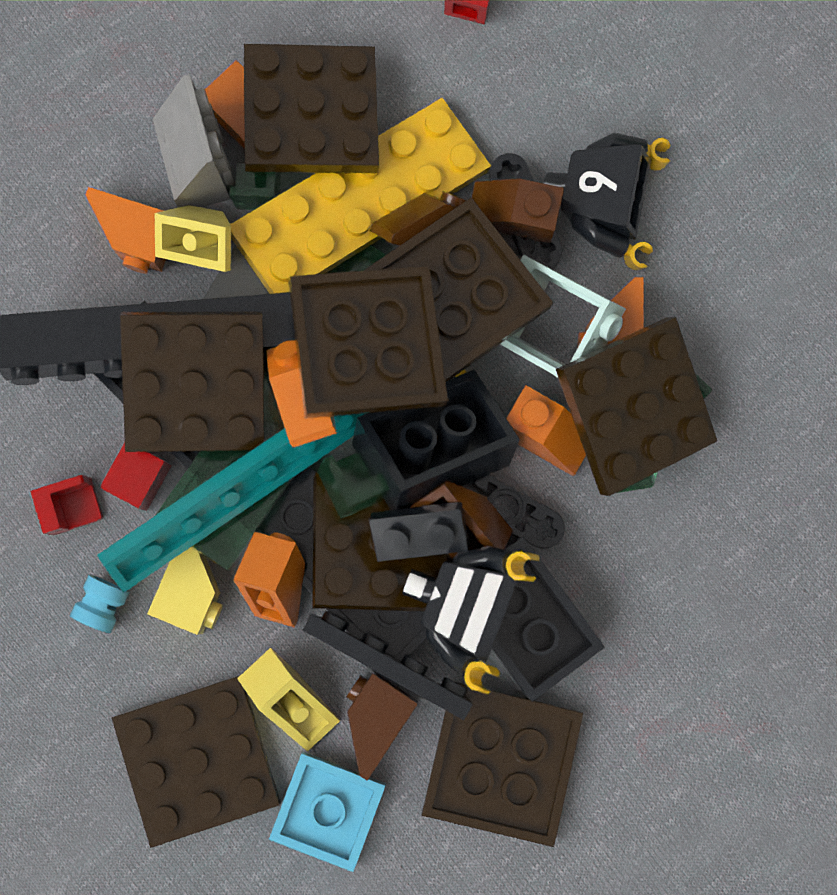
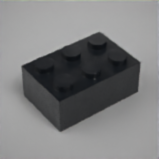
(436, 444)
(542, 631)

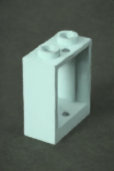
(601, 330)

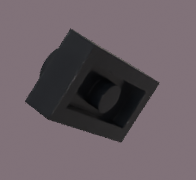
(419, 531)

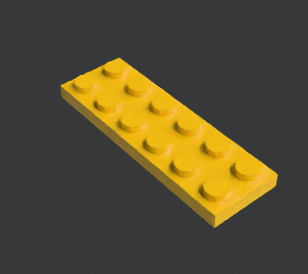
(332, 213)

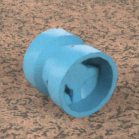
(99, 604)

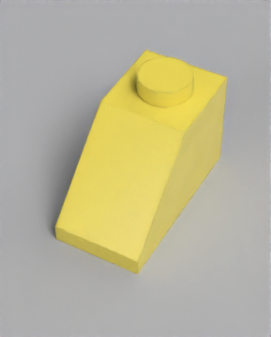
(194, 237)
(188, 594)
(287, 700)

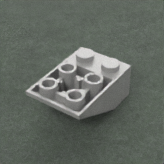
(192, 147)

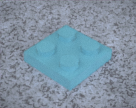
(327, 811)

